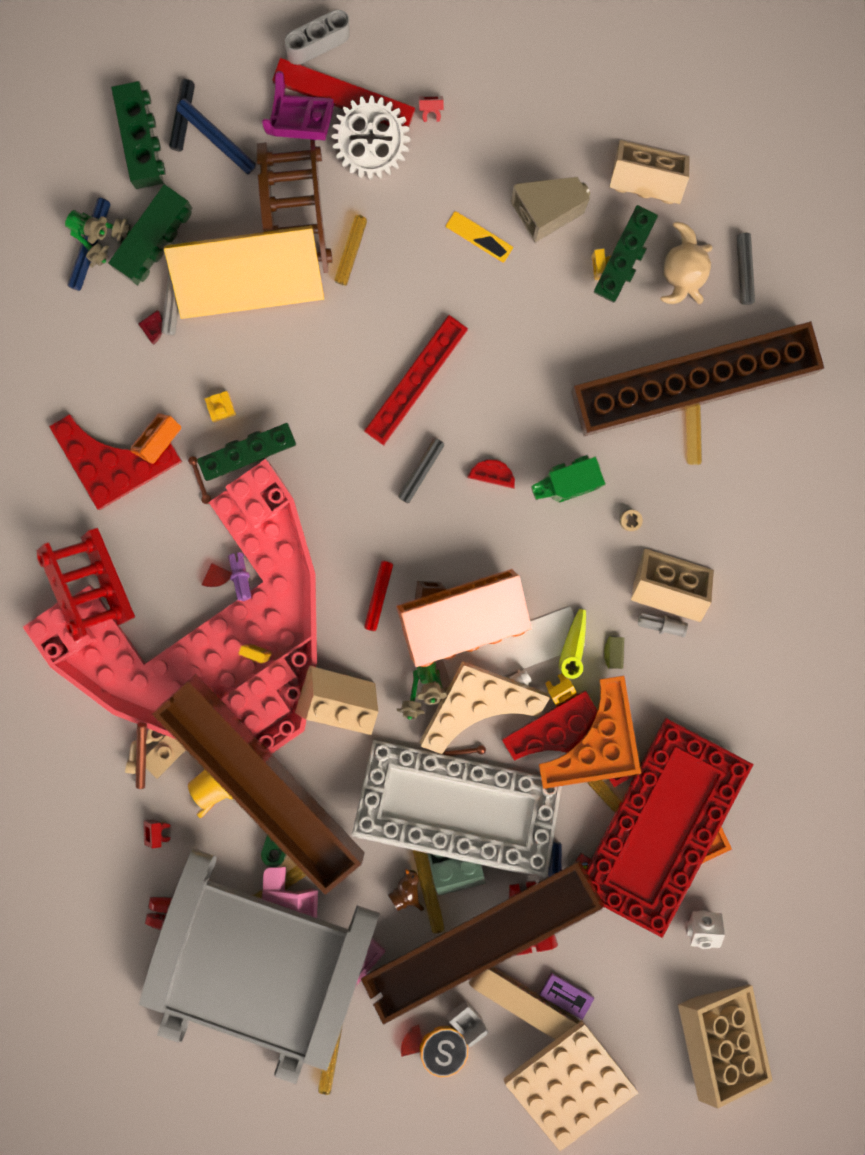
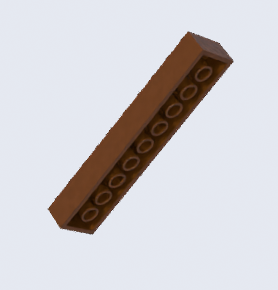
(706, 374)

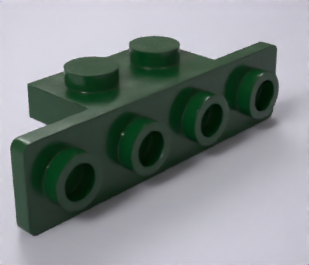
(627, 251)
(245, 452)

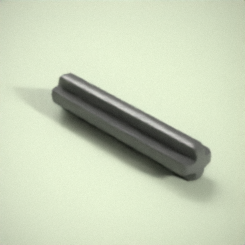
(745, 264)
(421, 470)

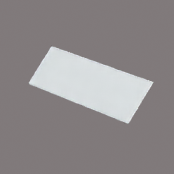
(519, 652)

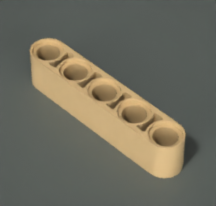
(523, 1002)

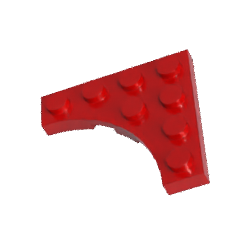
(106, 470)
(556, 730)

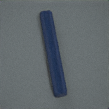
(216, 136)
(82, 263)

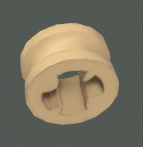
(639, 520)

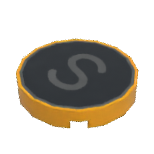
(443, 1051)

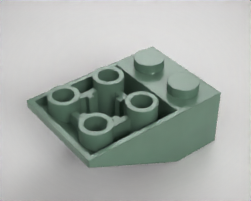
(454, 874)

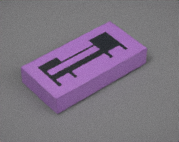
(566, 995)

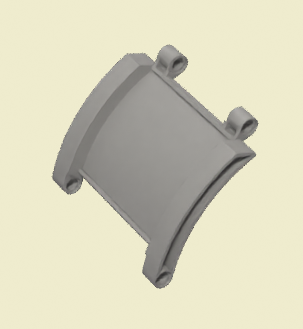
(254, 969)

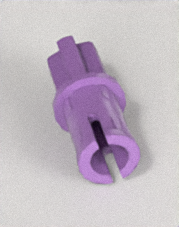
(240, 577)

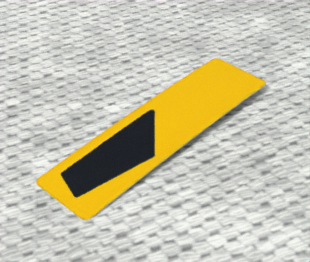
(479, 237)

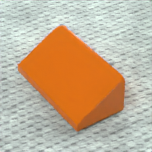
(156, 438)

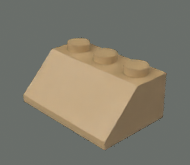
(650, 172)
(673, 585)
(338, 700)

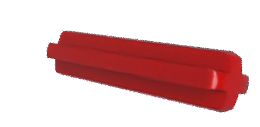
(378, 595)

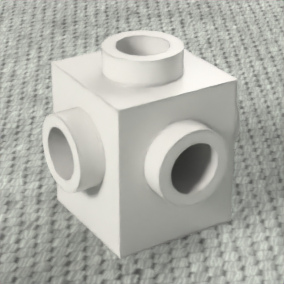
(705, 929)

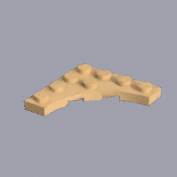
(476, 696)

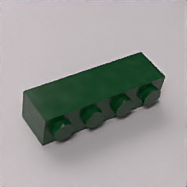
(150, 235)

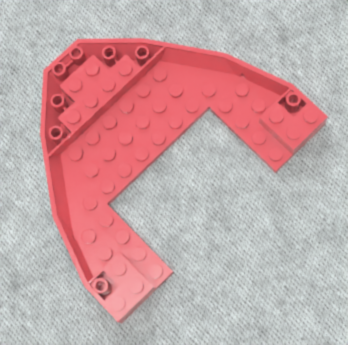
(276, 618)

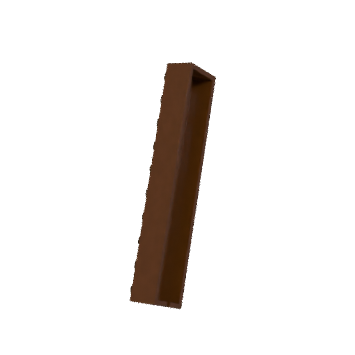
(259, 784)
(482, 942)

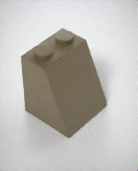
(549, 204)

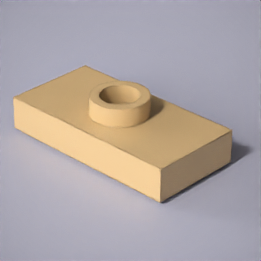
(163, 756)

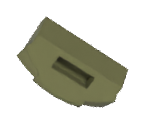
(614, 652)

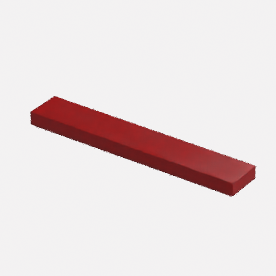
(319, 85)
(416, 380)

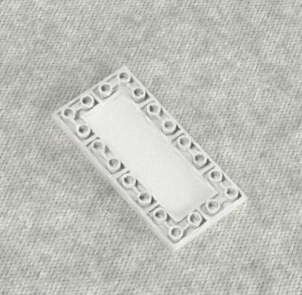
(457, 809)

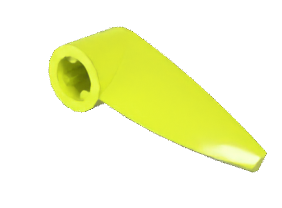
(574, 646)

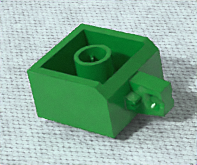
(571, 481)

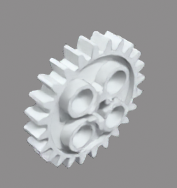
(372, 114)

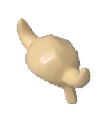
(686, 267)

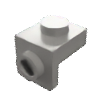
(468, 1023)

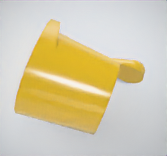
(206, 792)

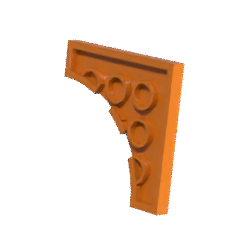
(605, 750)

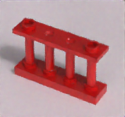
(102, 567)

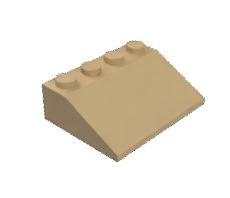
(725, 1045)

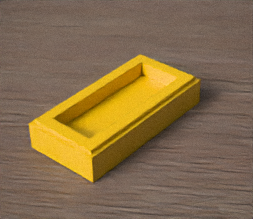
(255, 653)

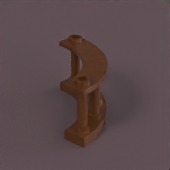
(270, 204)

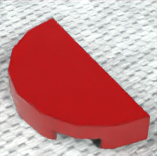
(493, 472)

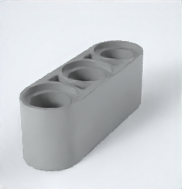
(322, 27)

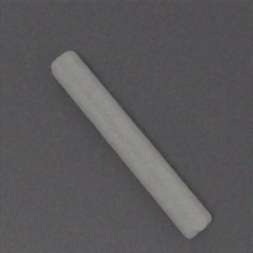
(170, 307)

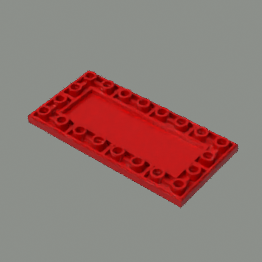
(665, 826)

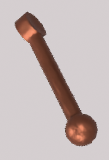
(205, 498)
(480, 750)

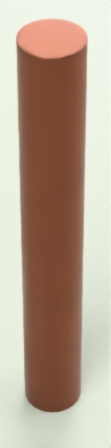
(141, 755)

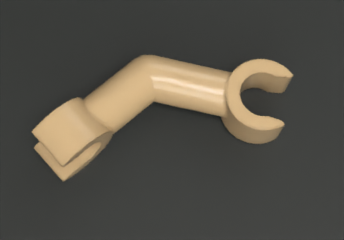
(131, 762)

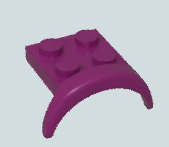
(298, 115)

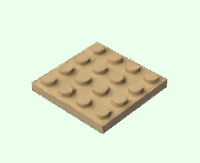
(570, 1085)

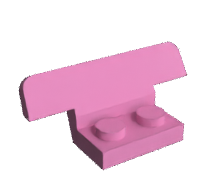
(274, 891)

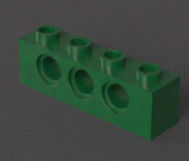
(126, 99)

